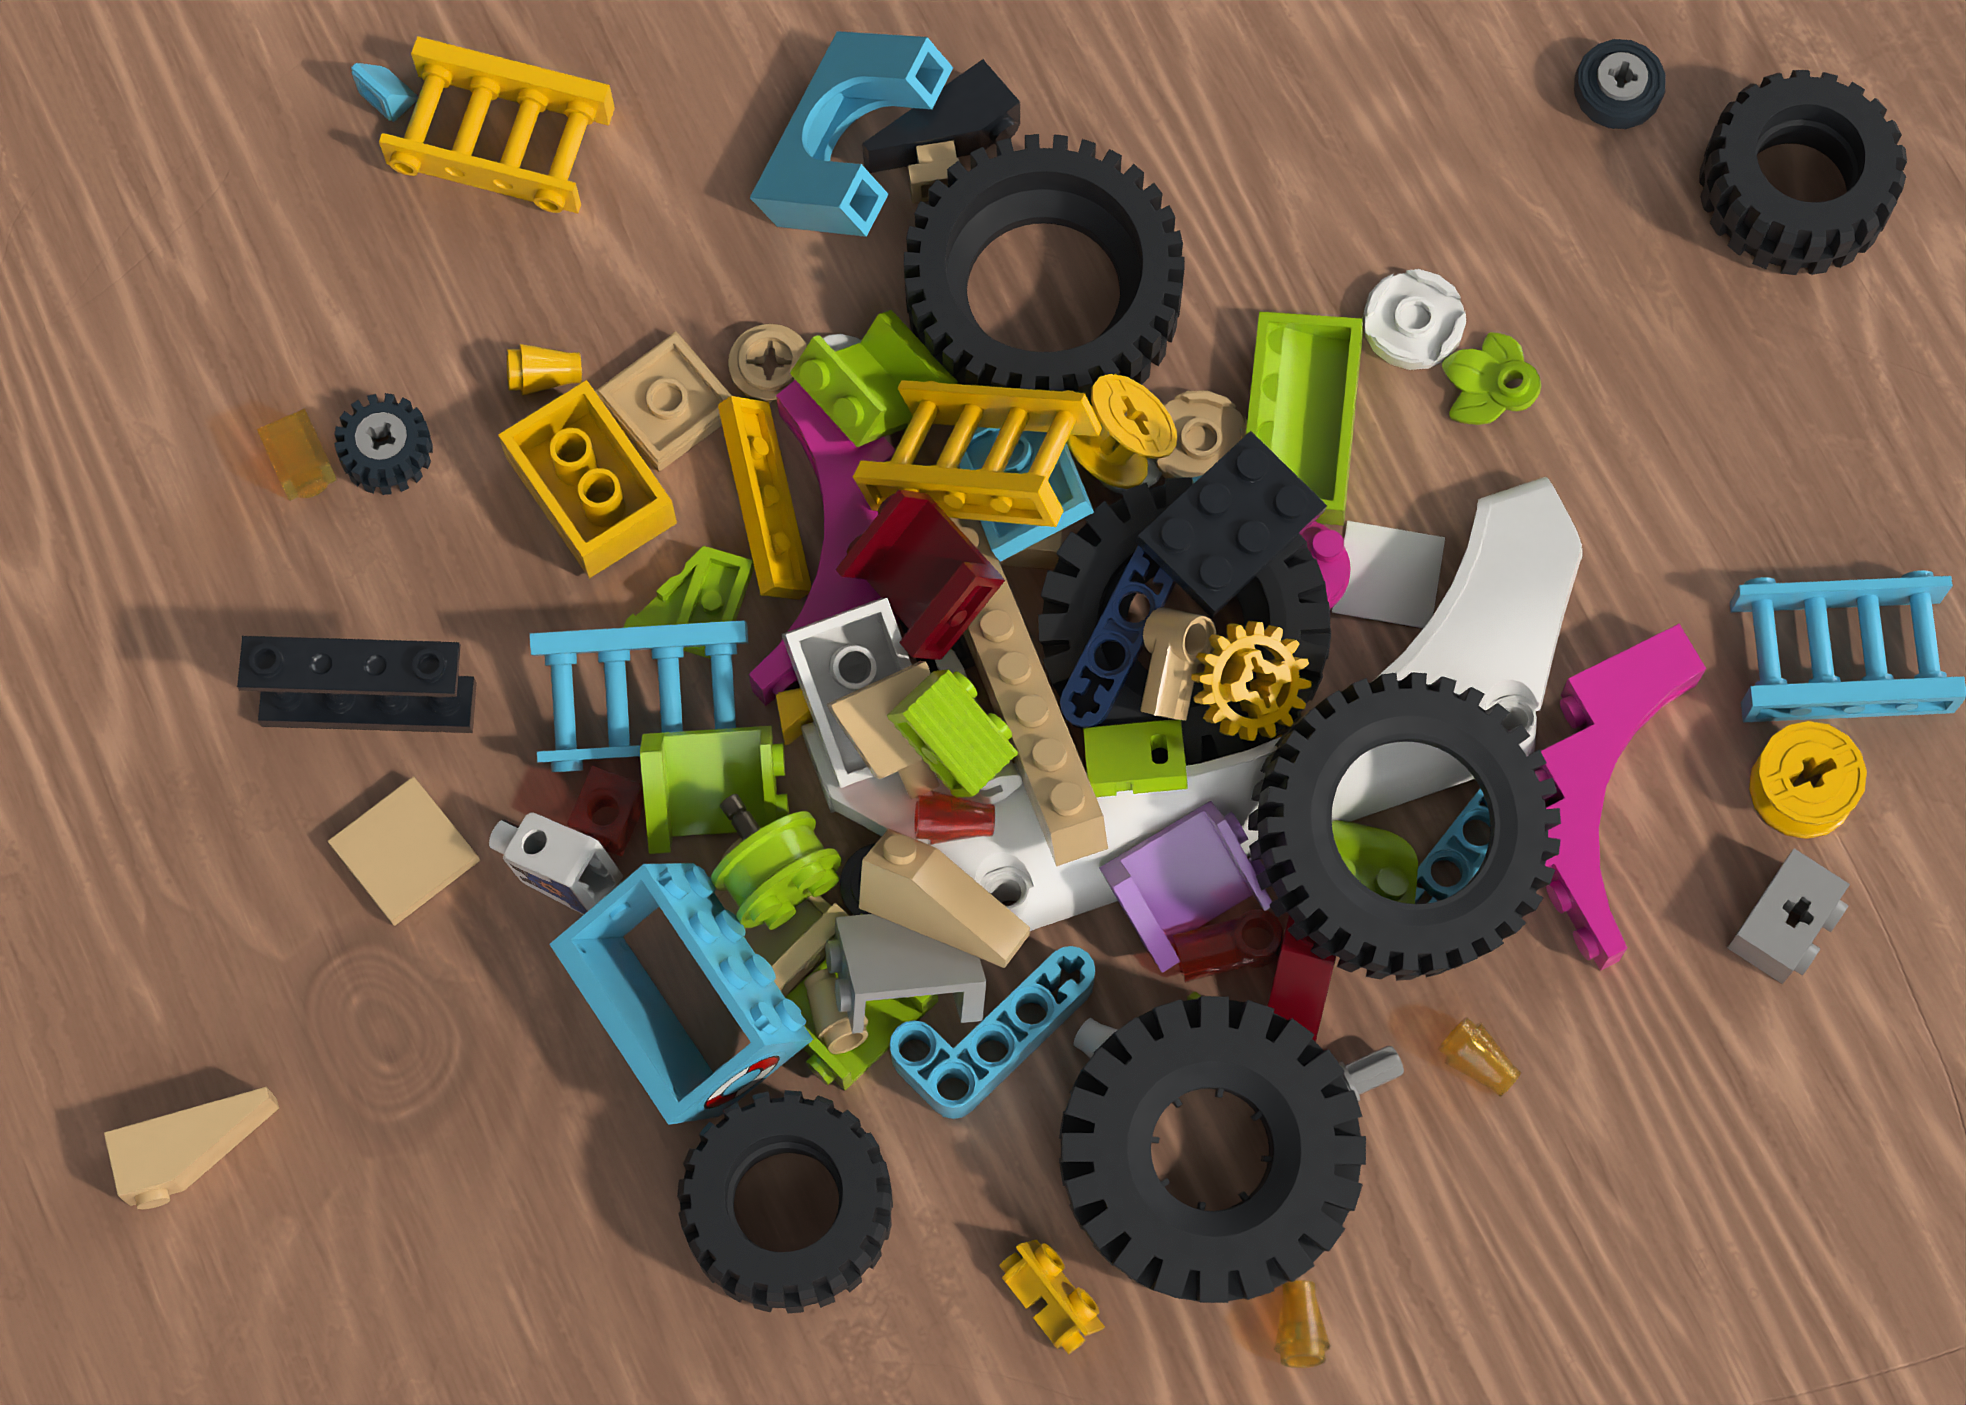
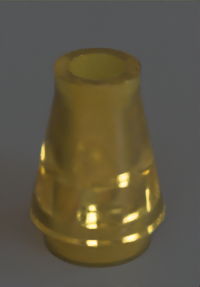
(1478, 1056)
(1301, 1329)

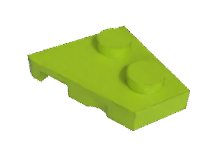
(704, 592)

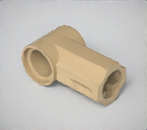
(1174, 641)

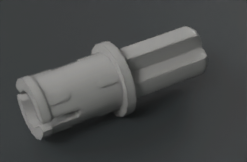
(1372, 1070)

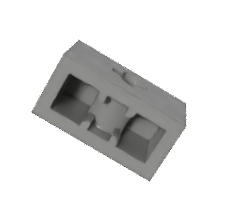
(1796, 887)

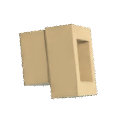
(931, 165)

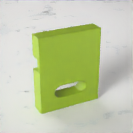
(1122, 758)

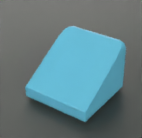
(383, 90)

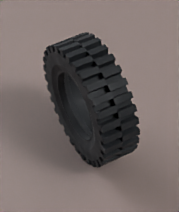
(1048, 189)
(1319, 887)

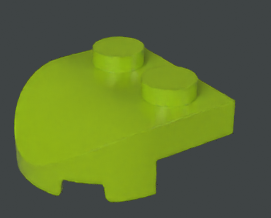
(1378, 859)

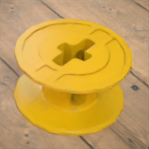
(1138, 436)
(1807, 750)

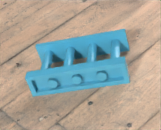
(613, 650)
(1825, 694)

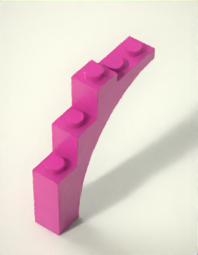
(845, 518)
(1609, 708)

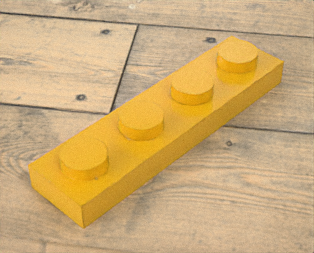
(764, 498)

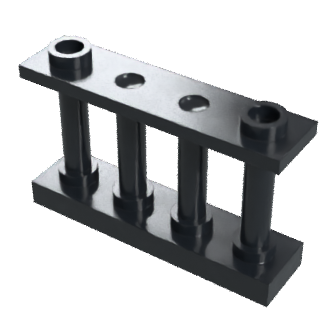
(358, 684)

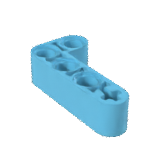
(1000, 1025)

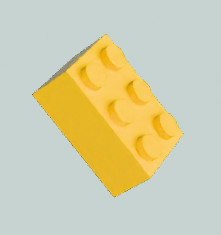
(588, 478)

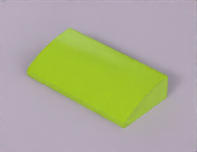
(1307, 399)

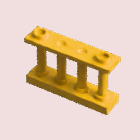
(489, 79)
(987, 491)

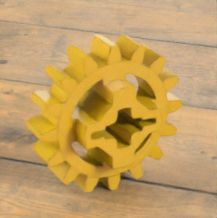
(1269, 694)

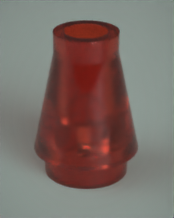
(948, 818)

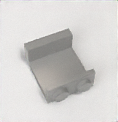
(890, 961)

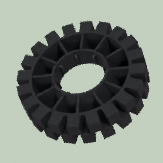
(1309, 1165)

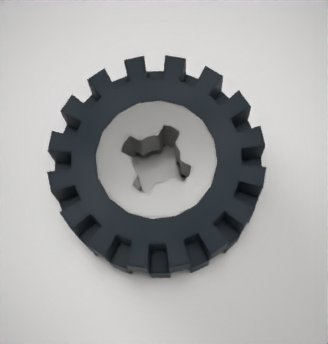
(391, 460)

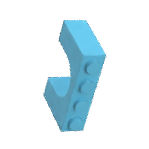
(854, 77)

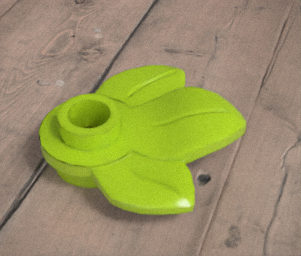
(1484, 377)

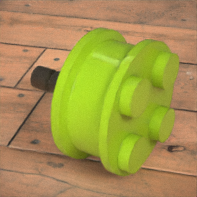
(773, 866)

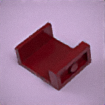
(925, 571)

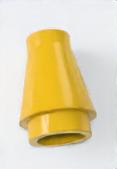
(540, 368)

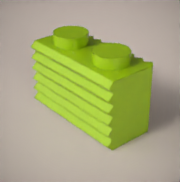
(954, 732)

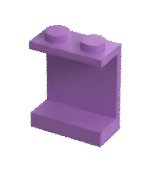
(1184, 879)

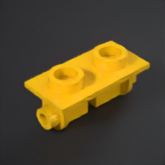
(1068, 1308)

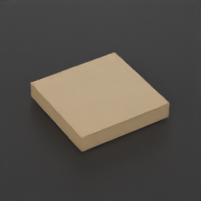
(665, 401)
(403, 851)

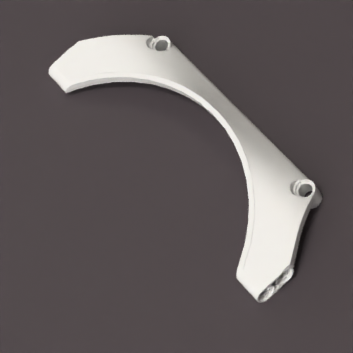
(1487, 634)

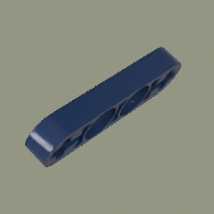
(1114, 628)

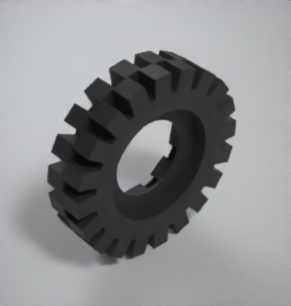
(1089, 567)

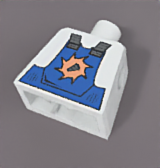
(556, 861)

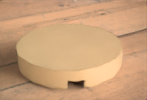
(1205, 433)

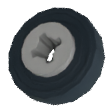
(1610, 100)

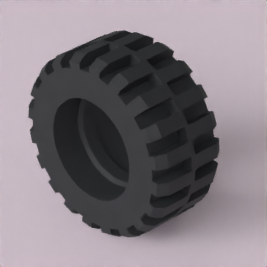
(1818, 116)
(773, 1129)

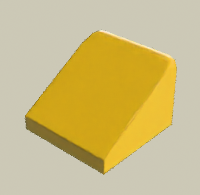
(793, 713)

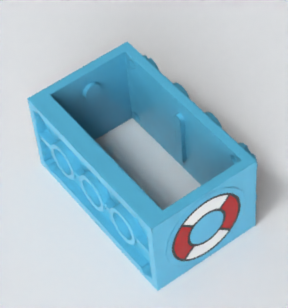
(641, 1018)

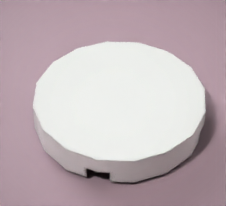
(1414, 319)

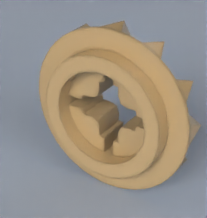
(752, 349)

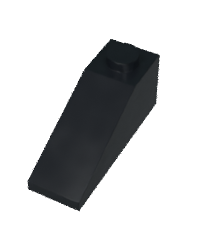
(970, 110)

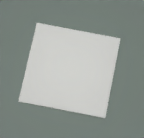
(1391, 574)

